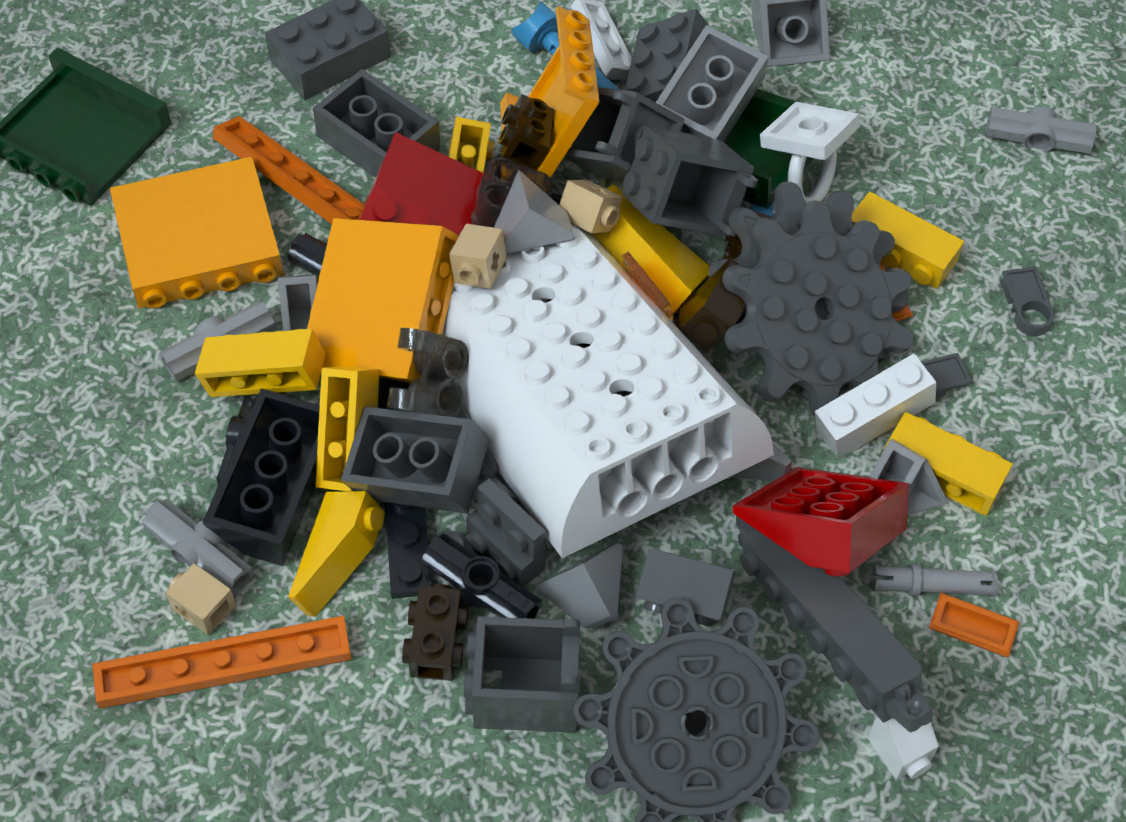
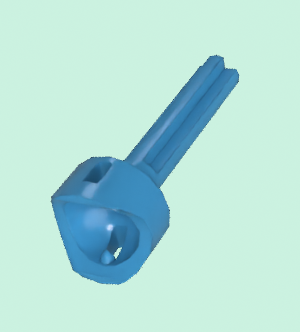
(542, 32)

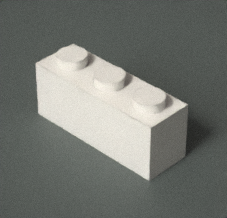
(875, 406)

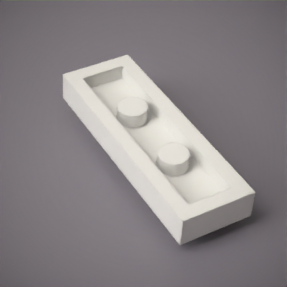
(606, 40)

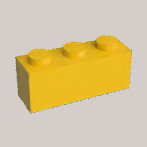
(919, 246)
(260, 360)
(342, 401)
(961, 468)

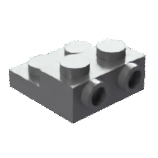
(506, 534)

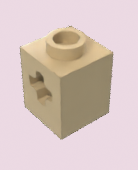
(590, 206)
(478, 256)
(200, 598)

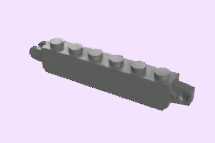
(841, 629)

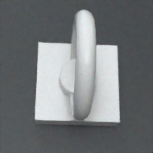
(812, 133)

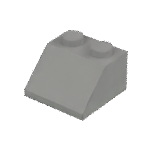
(791, 30)

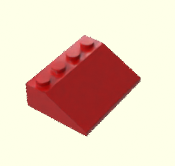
(421, 188)
(828, 516)

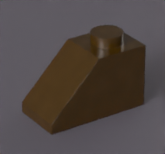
(710, 311)

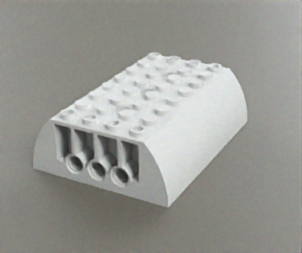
(551, 410)

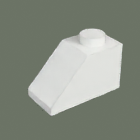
(902, 750)

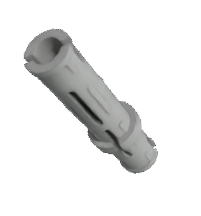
(918, 579)

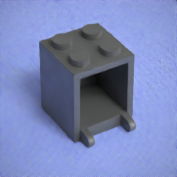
(613, 129)
(687, 181)
(537, 674)

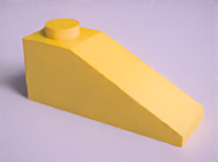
(337, 545)

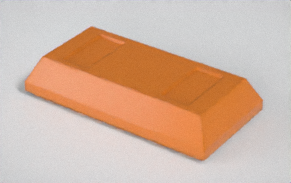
(974, 625)

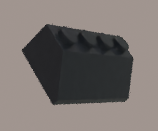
(268, 478)

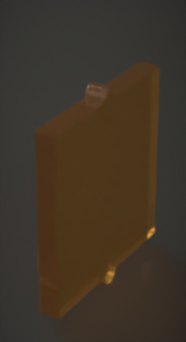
(647, 284)

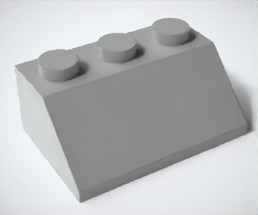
(714, 84)

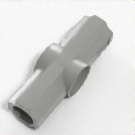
(1040, 129)
(184, 356)
(196, 544)

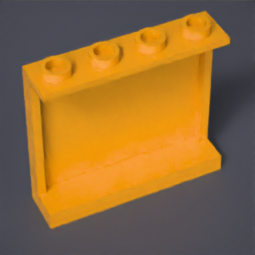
(565, 86)
(196, 233)
(376, 283)

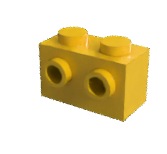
(471, 143)

